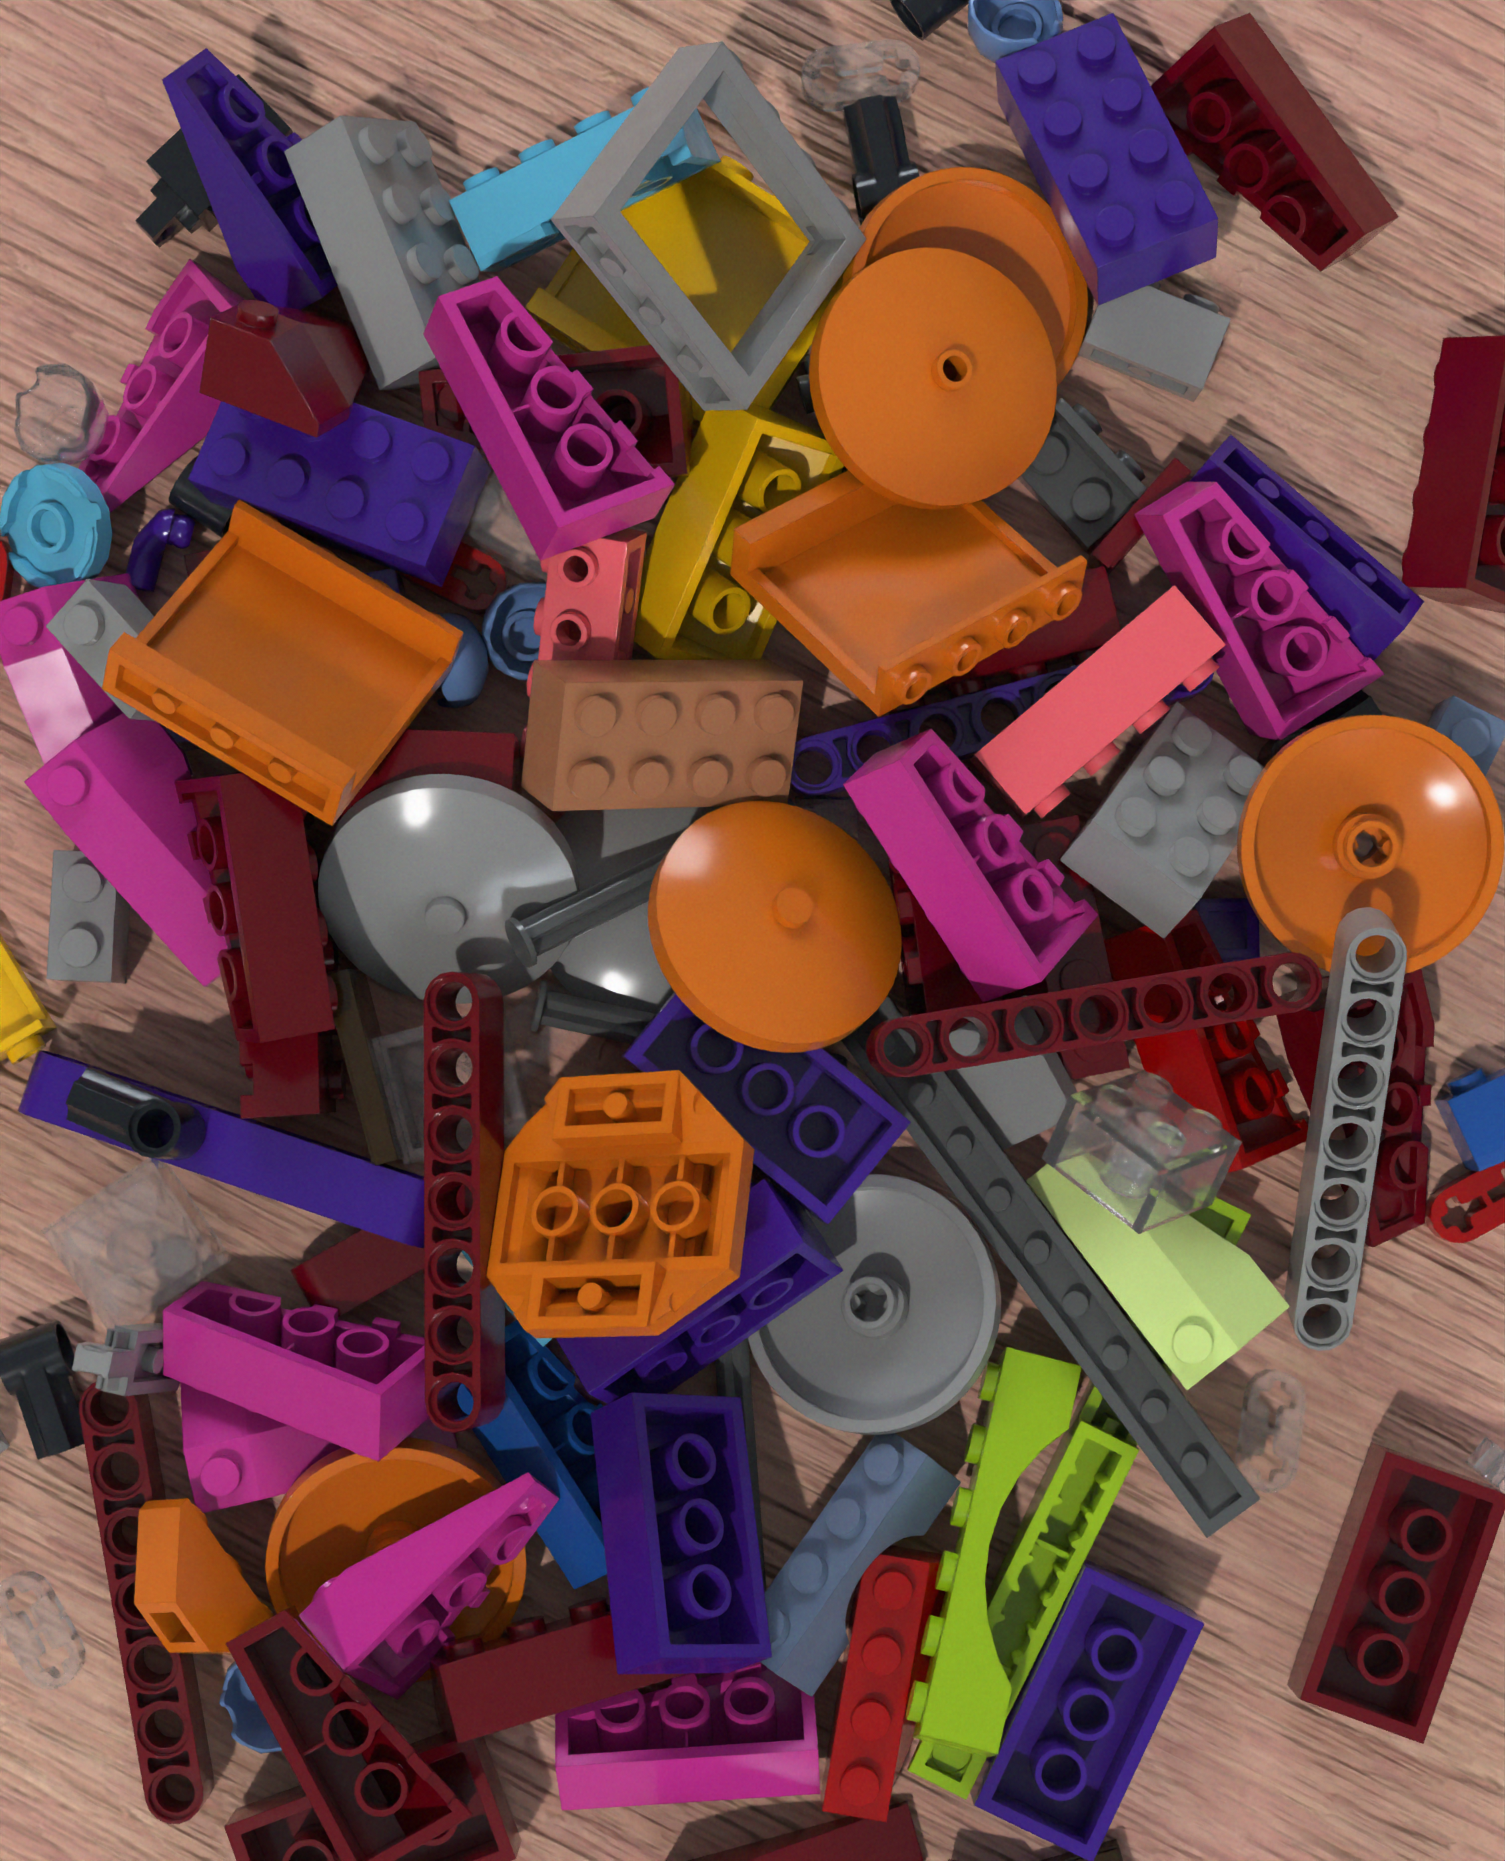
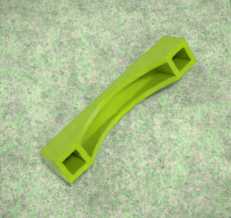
(965, 1684)

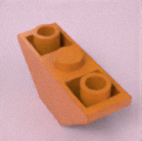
(188, 1582)

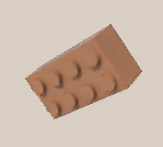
(660, 733)

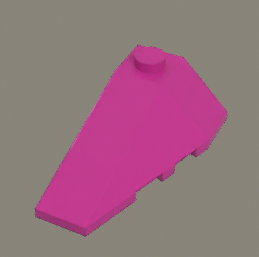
(161, 398)
(49, 684)
(123, 812)
(251, 1457)
(398, 1604)

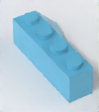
(511, 212)

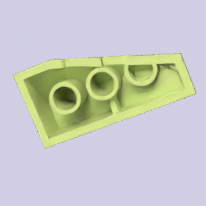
(1177, 1282)

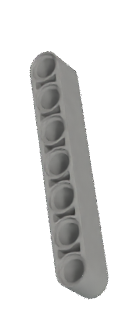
(1339, 1102)

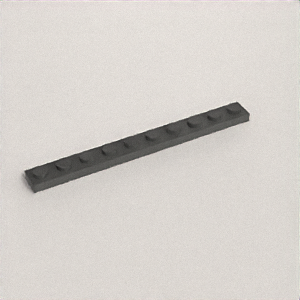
(1060, 1283)

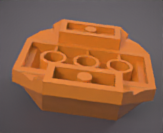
(586, 1163)

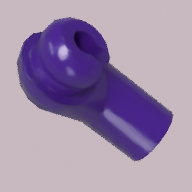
(150, 545)

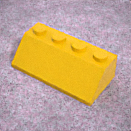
(737, 471)

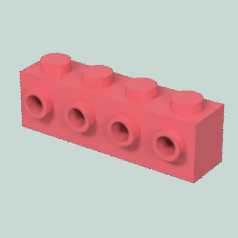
(590, 602)
(1097, 703)

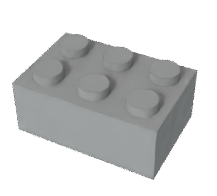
(1166, 821)

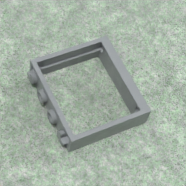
(640, 283)

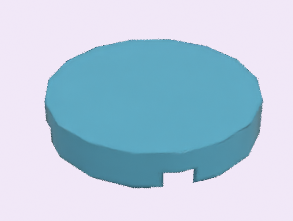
(56, 525)

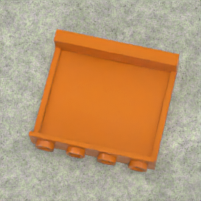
(898, 590)
(285, 663)

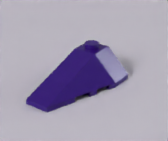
(249, 184)

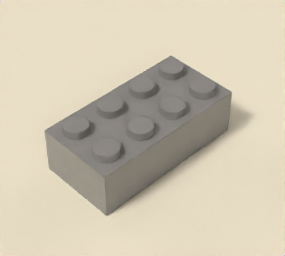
(383, 235)

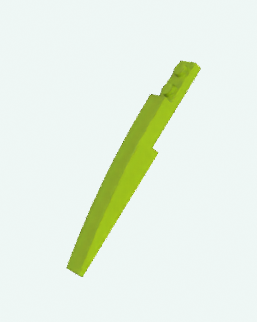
(1056, 1539)

